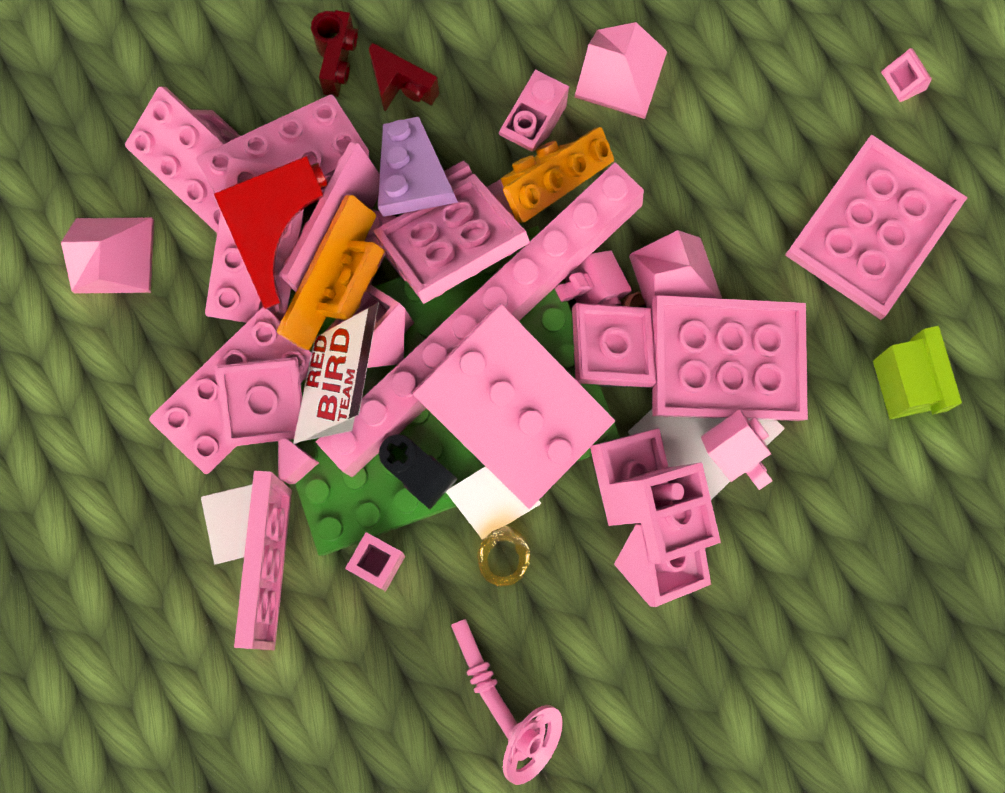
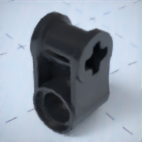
(420, 473)

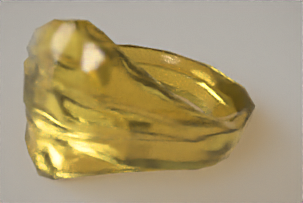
(522, 547)

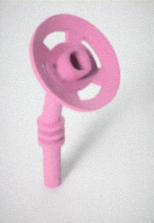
(524, 738)

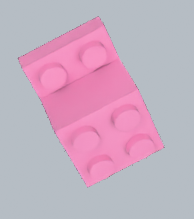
(666, 500)

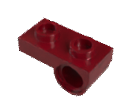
(335, 50)

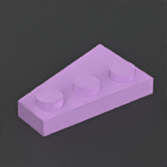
(410, 170)

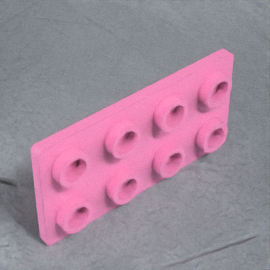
(312, 131)
(171, 139)
(353, 176)
(230, 286)
(193, 412)

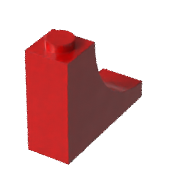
(262, 211)

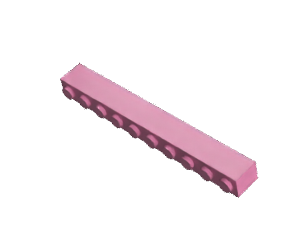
(517, 286)

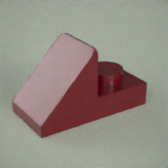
(396, 73)

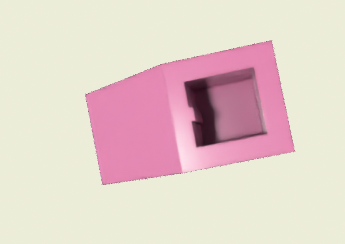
(535, 111)

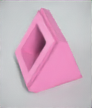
(907, 76)
(293, 462)

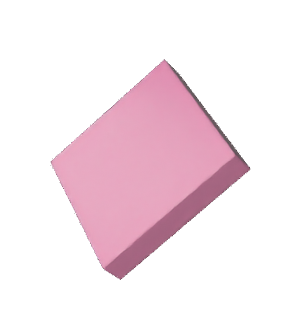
(613, 345)
(259, 401)

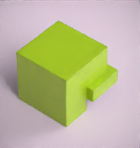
(917, 376)

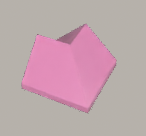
(621, 69)
(109, 255)
(674, 268)
(389, 329)
(662, 581)

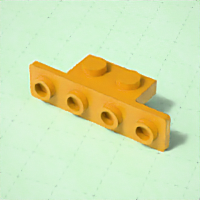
(554, 173)
(335, 276)

